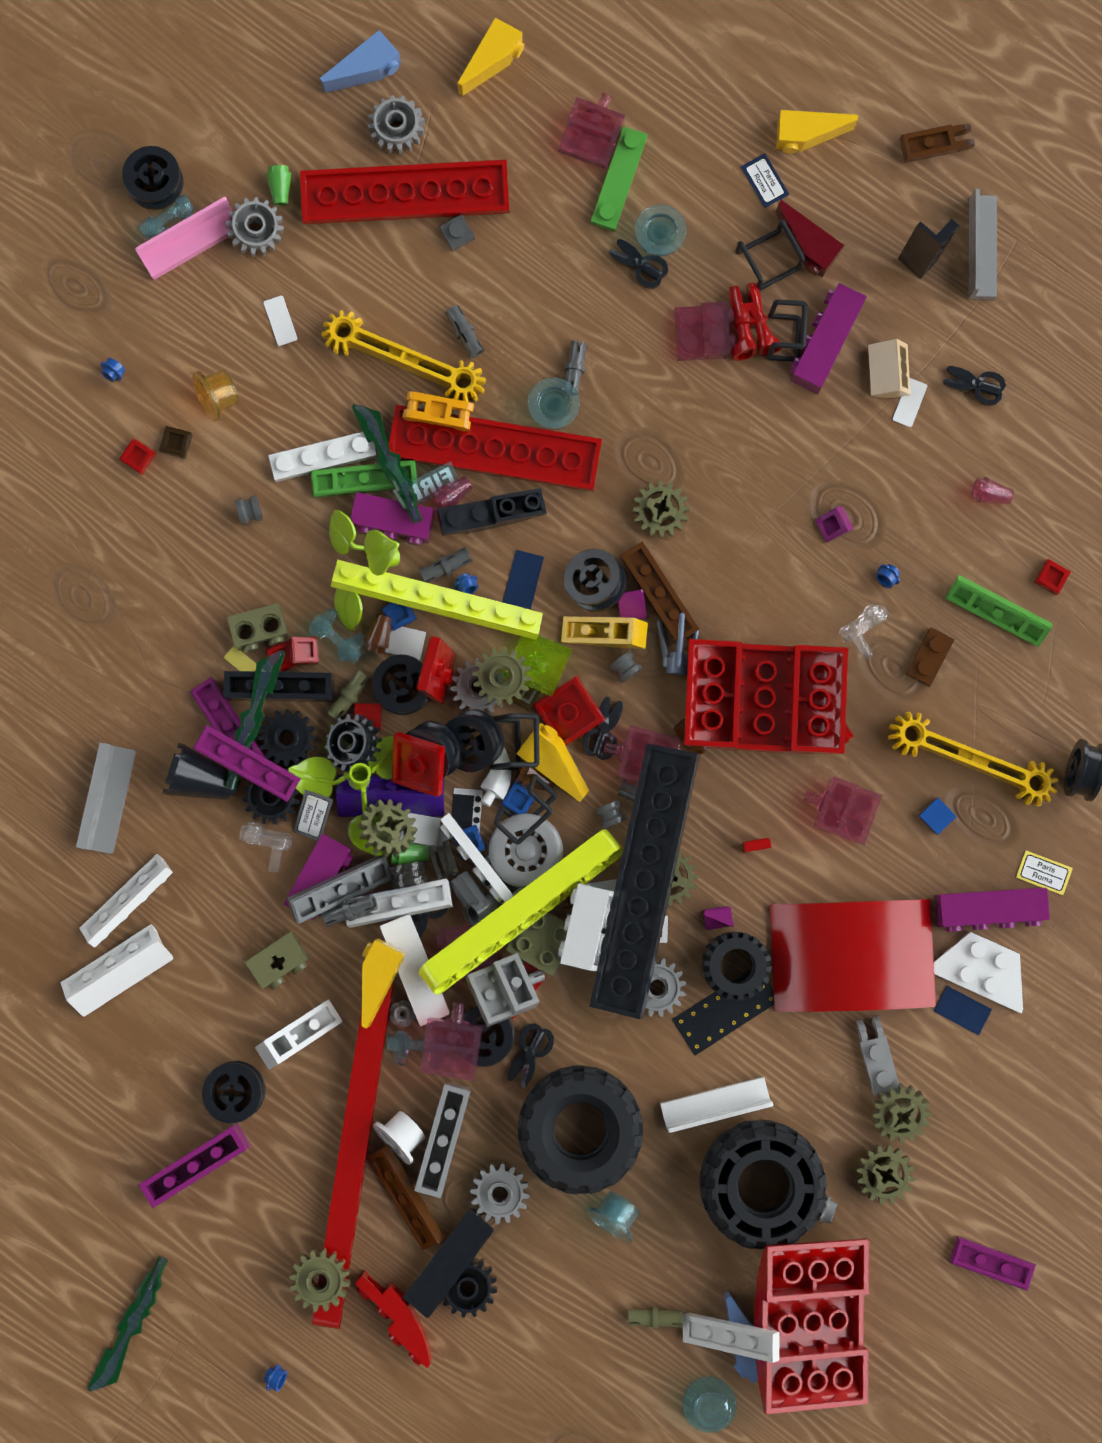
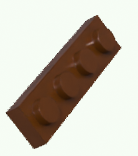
(658, 590)
(405, 1198)

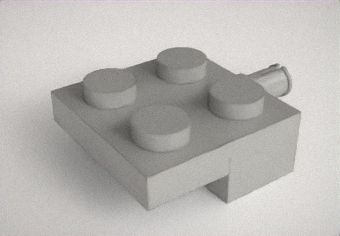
(504, 989)

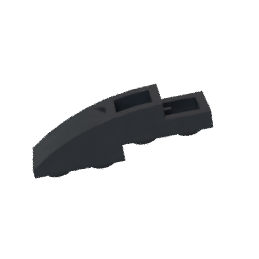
(491, 513)

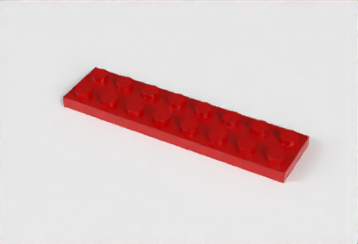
(404, 192)
(500, 450)

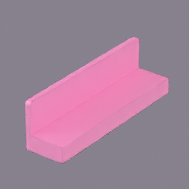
(186, 239)

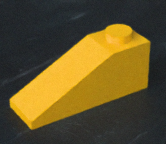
(492, 56)
(807, 129)
(605, 632)
(555, 761)
(378, 973)

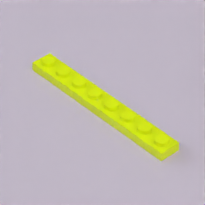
(437, 600)

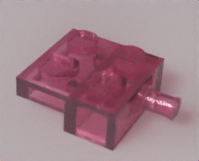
(592, 131)
(633, 750)
(845, 810)
(451, 1046)

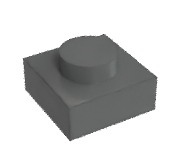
(457, 233)

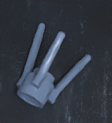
(677, 661)

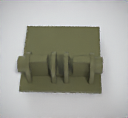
(541, 943)

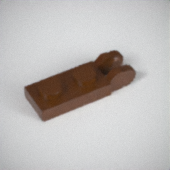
(935, 142)

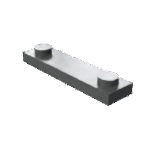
(339, 888)

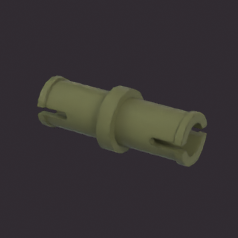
(348, 694)
(655, 1318)

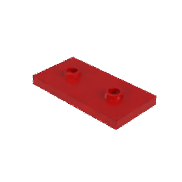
(436, 670)

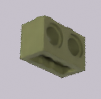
(257, 620)

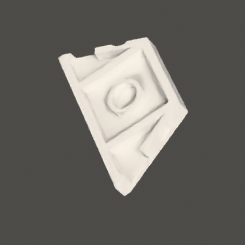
(983, 969)

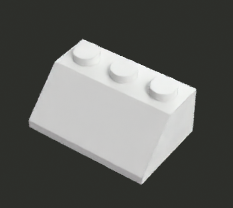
(586, 927)

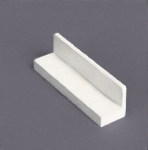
(404, 936)
(116, 971)
(715, 1104)

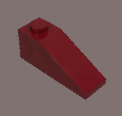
(816, 244)

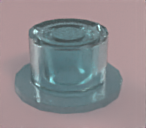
(660, 230)
(553, 403)
(615, 1216)
(709, 1404)

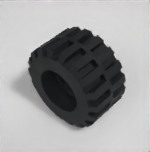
(759, 970)

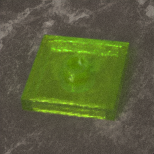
(546, 662)

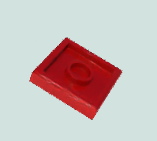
(570, 711)
(418, 764)

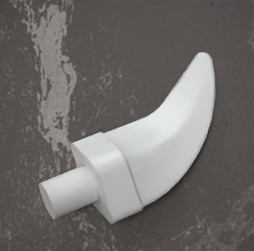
(496, 782)

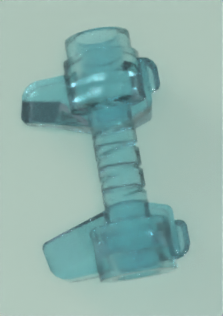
(154, 226)
(347, 649)
(401, 1044)

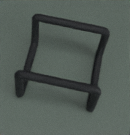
(741, 248)
(800, 330)
(514, 718)
(544, 806)

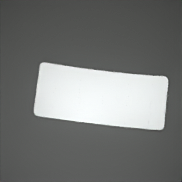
(280, 320)

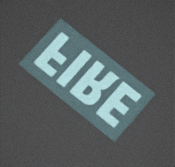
(426, 484)

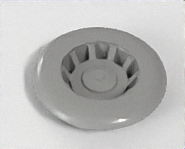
(527, 852)

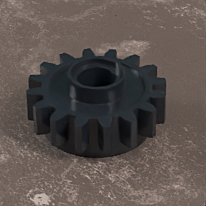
(354, 730)
(274, 733)
(274, 811)
(472, 1301)

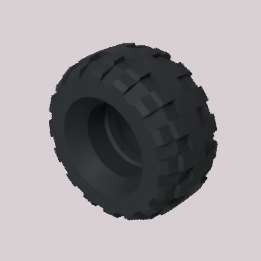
(738, 1149)
(573, 1171)

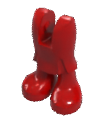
(746, 318)

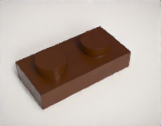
(930, 657)

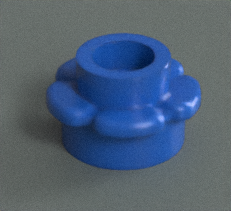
(112, 370)
(888, 575)
(466, 583)
(275, 1378)

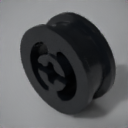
(138, 174)
(585, 570)
(390, 701)
(441, 735)
(485, 747)
(1084, 771)
(498, 1051)
(233, 1113)

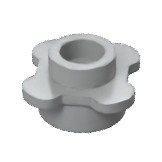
(828, 1211)

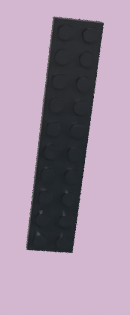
(644, 881)

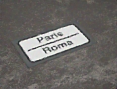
(313, 815)

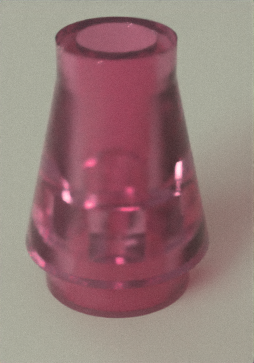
(989, 491)
(452, 492)

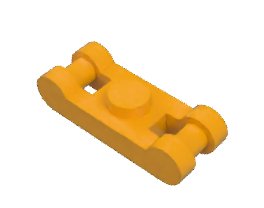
(438, 410)

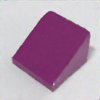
(834, 524)
(632, 605)

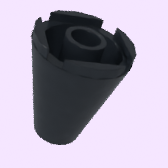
(197, 776)

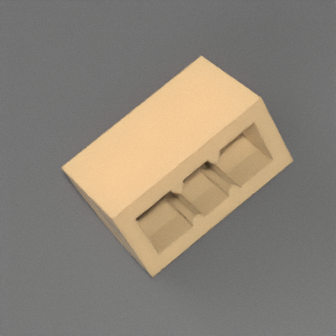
(889, 369)

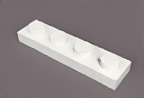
(321, 456)
(468, 850)
(125, 900)
(406, 901)
(731, 1337)

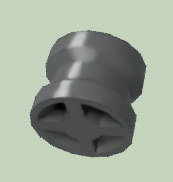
(249, 509)
(625, 667)
(611, 814)

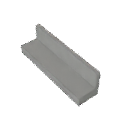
(982, 246)
(106, 798)

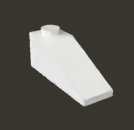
(298, 1034)

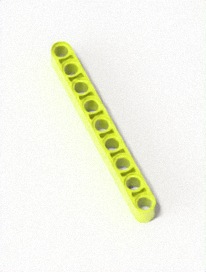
(520, 912)

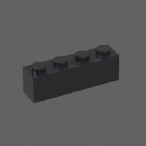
(288, 687)

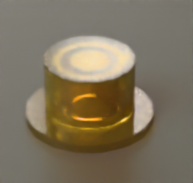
(215, 392)

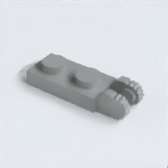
(877, 1057)

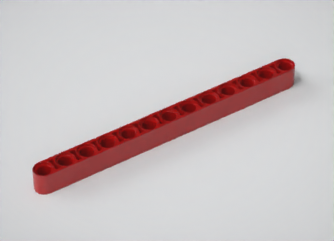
(354, 1150)

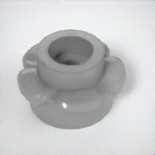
(395, 1016)

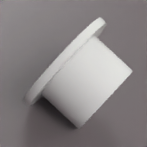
(401, 1135)

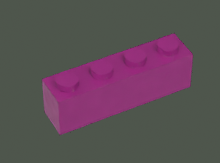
(828, 338)
(992, 907)
(194, 1165)

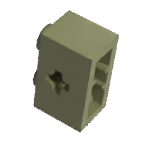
(262, 963)

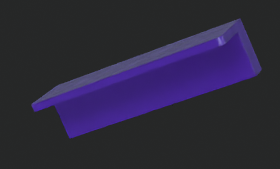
(420, 803)

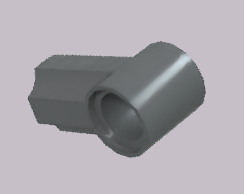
(475, 902)

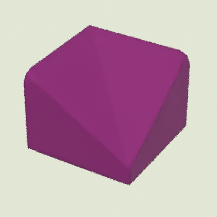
(717, 918)

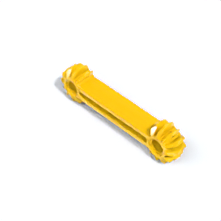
(402, 357)
(974, 759)

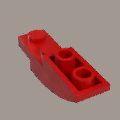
(405, 1325)

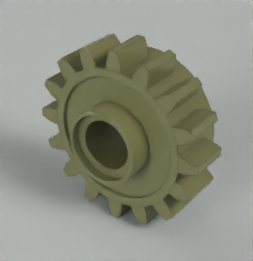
(491, 666)
(320, 1294)

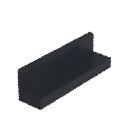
(926, 247)
(449, 1263)

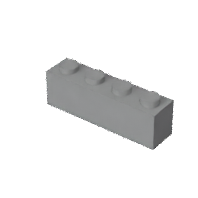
(443, 1139)

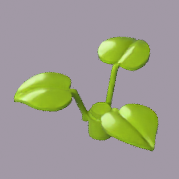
(381, 555)
(318, 776)

